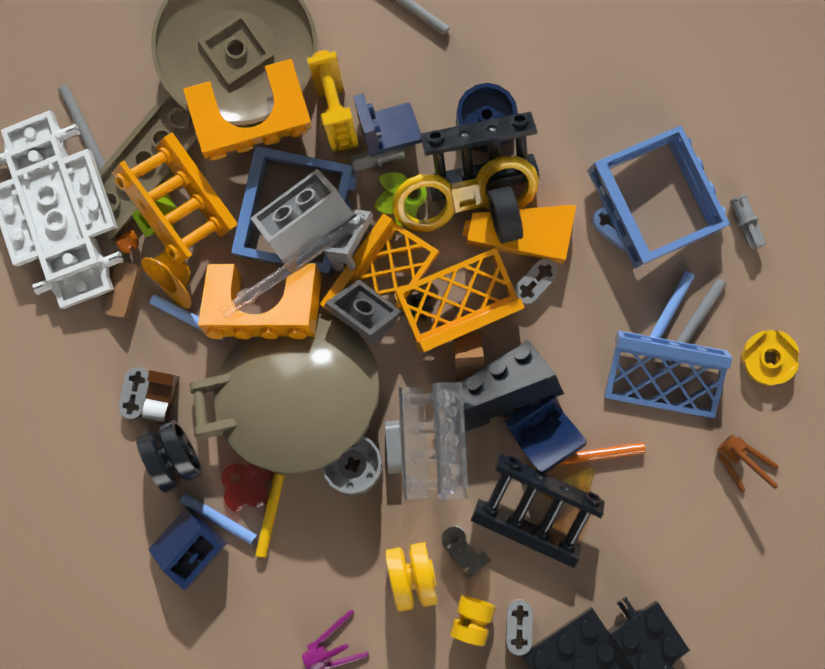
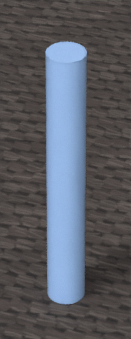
(672, 304)
(175, 311)
(218, 518)

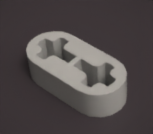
(540, 286)
(128, 393)
(393, 445)
(525, 627)

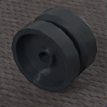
(169, 456)

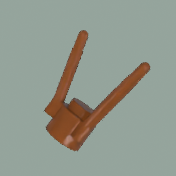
(734, 450)

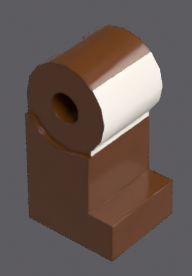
(159, 397)

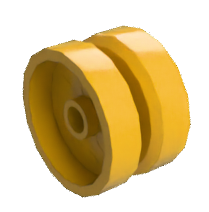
(412, 576)

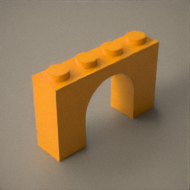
(220, 137)
(292, 317)

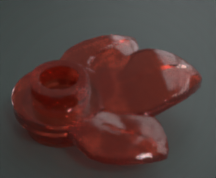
(248, 489)

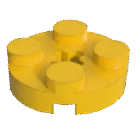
(786, 357)

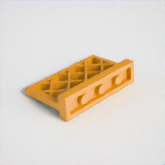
(372, 249)
(466, 323)

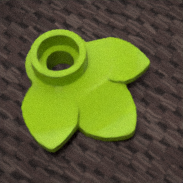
(391, 182)

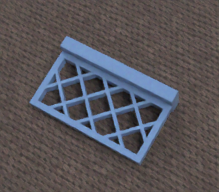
(672, 351)

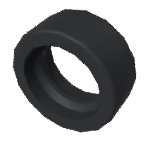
(505, 214)

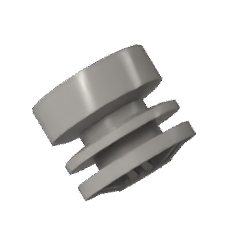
(369, 470)

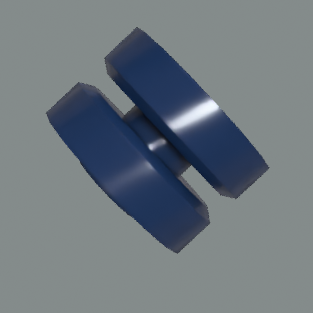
(482, 101)

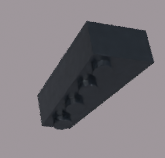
(508, 384)

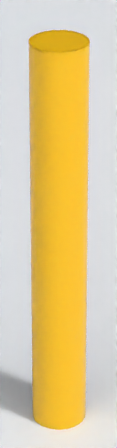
(269, 516)

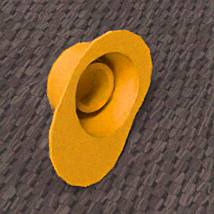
(170, 276)

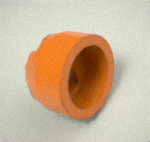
(126, 241)

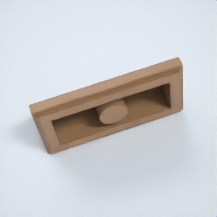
(125, 284)

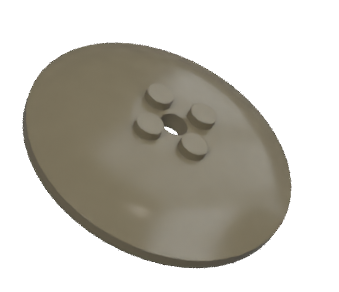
(193, 45)

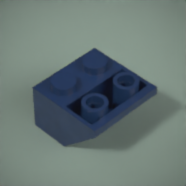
(186, 548)

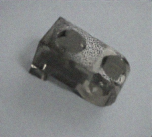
(455, 543)

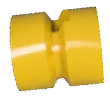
(472, 621)

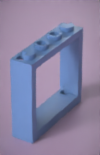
(252, 196)
(619, 213)

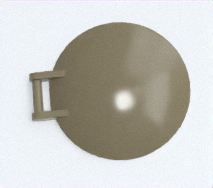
(292, 399)

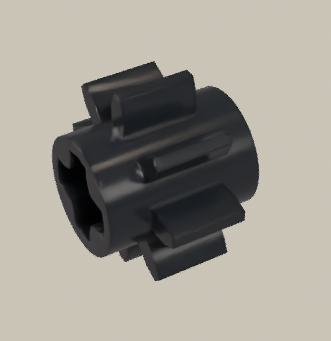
(417, 297)

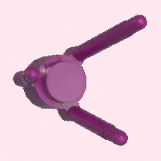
(320, 658)

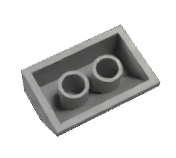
(302, 216)

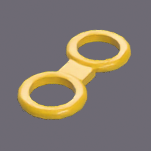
(462, 195)

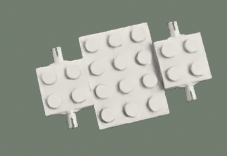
(55, 210)

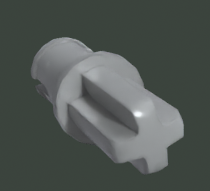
(364, 161)
(748, 222)

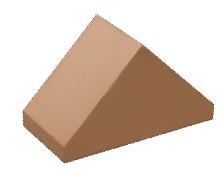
(468, 355)

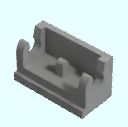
(344, 249)

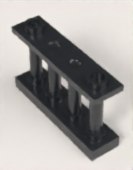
(477, 134)
(526, 533)

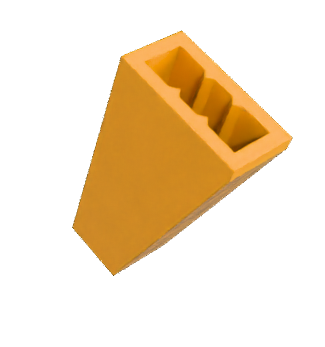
(544, 233)

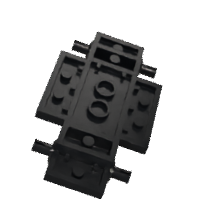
(637, 642)

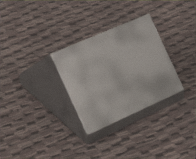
(364, 311)

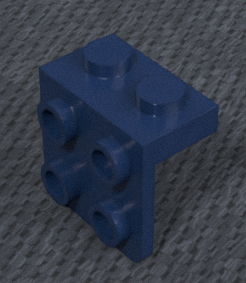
(545, 434)

